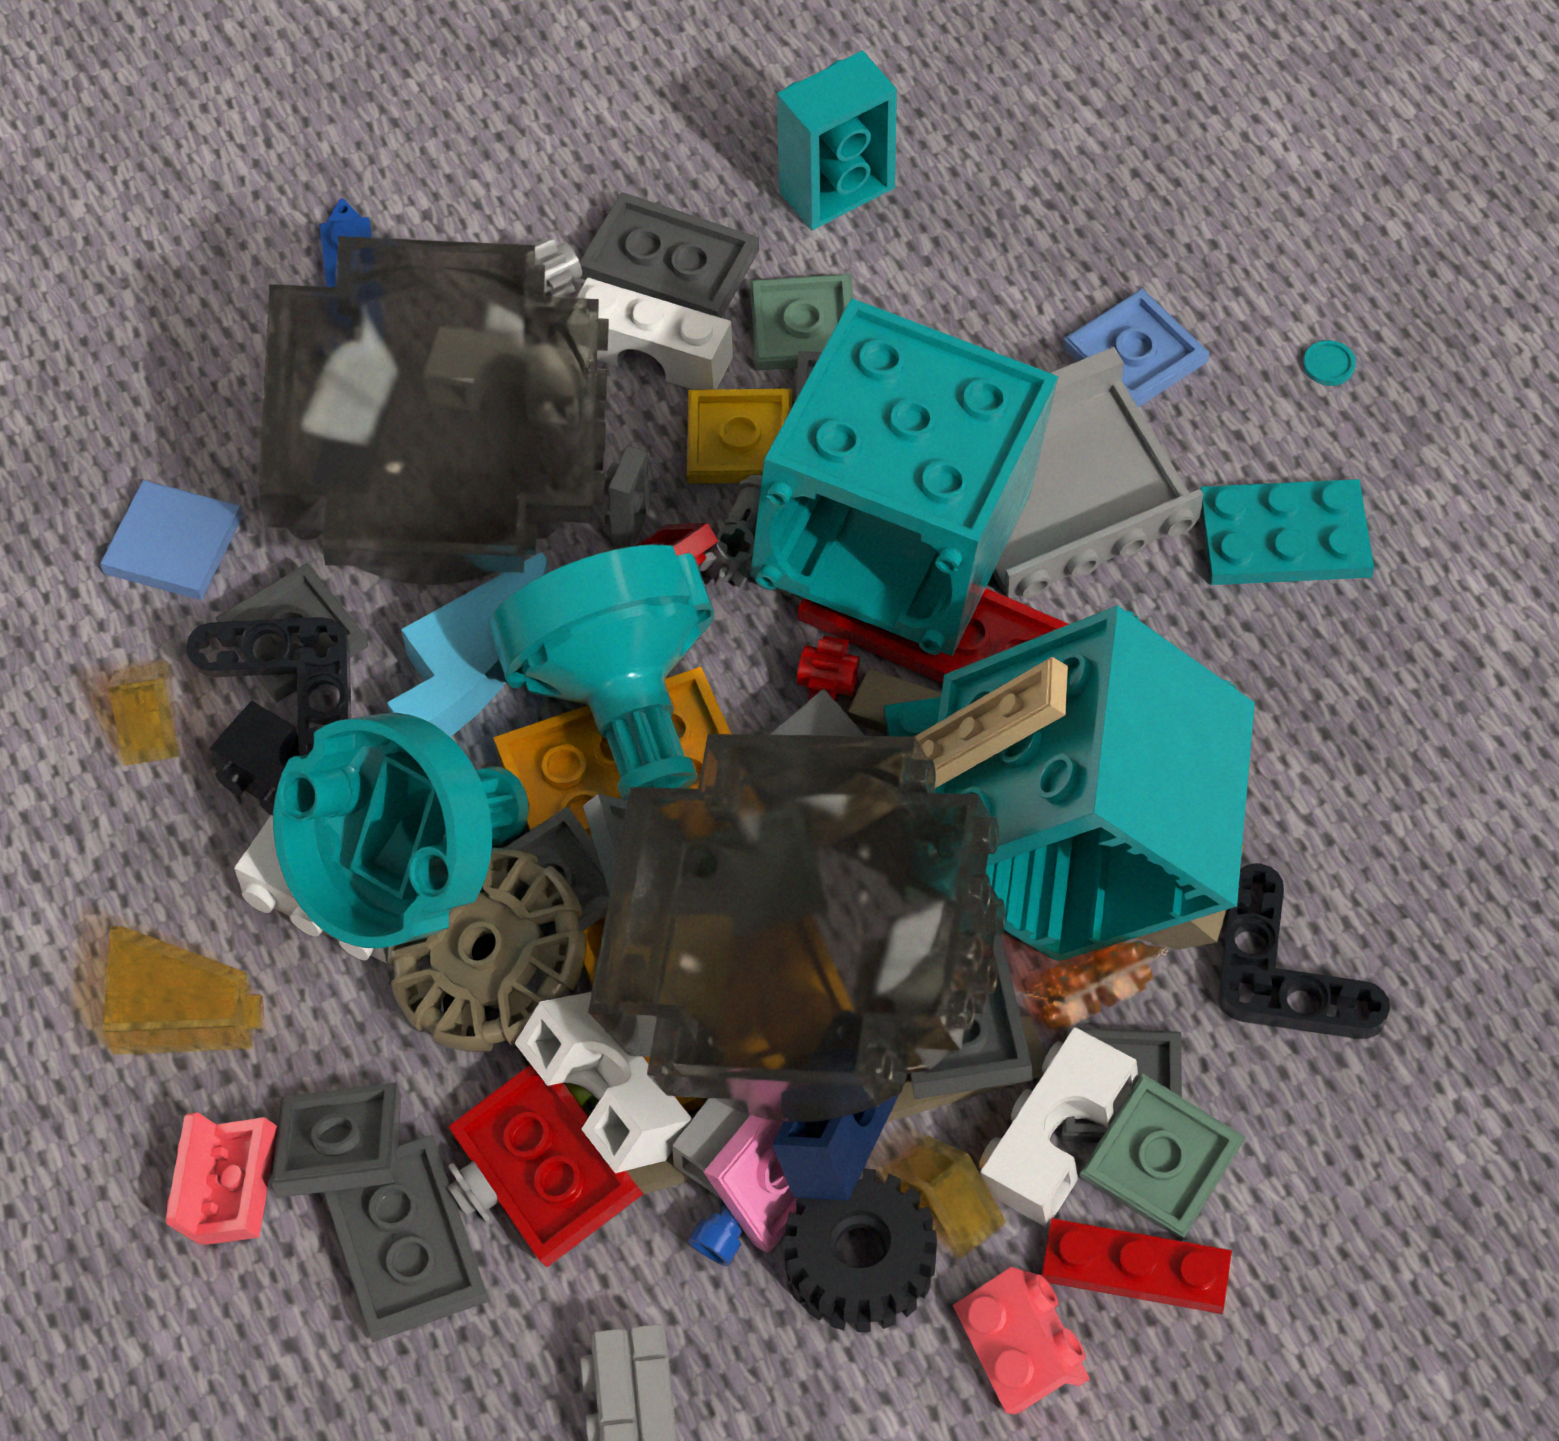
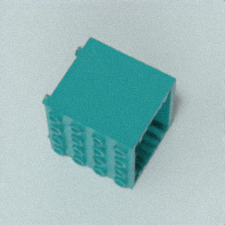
(900, 476)
(1124, 803)

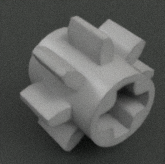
(560, 267)
(722, 566)

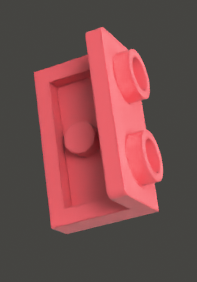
(221, 1179)
(1021, 1338)

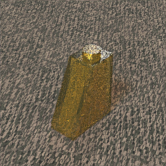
(174, 999)

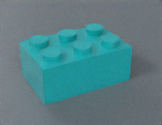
(837, 139)

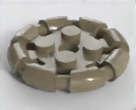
(502, 976)

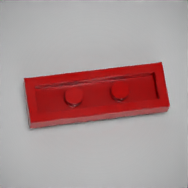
(1137, 1266)

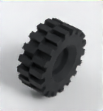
(867, 1292)

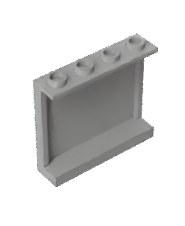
(1097, 484)

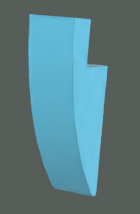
(458, 654)

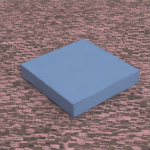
(1147, 340)
(171, 540)

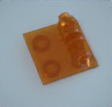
(1113, 972)

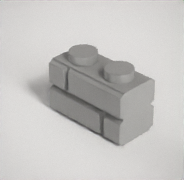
(630, 1385)

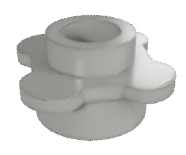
(472, 1190)

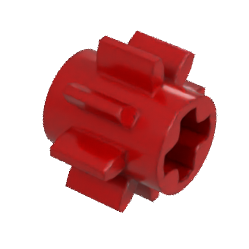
(828, 668)

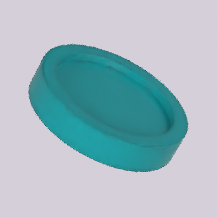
(1329, 362)

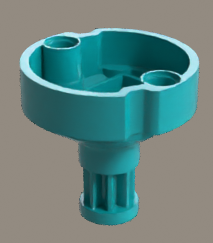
(607, 640)
(390, 828)

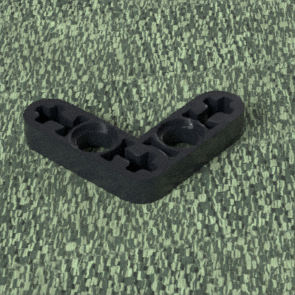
(310, 668)
(1261, 973)

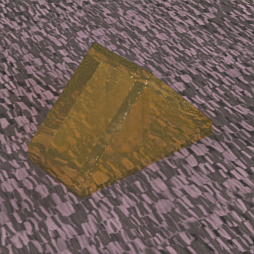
(144, 713)
(952, 1190)

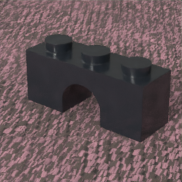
(254, 753)

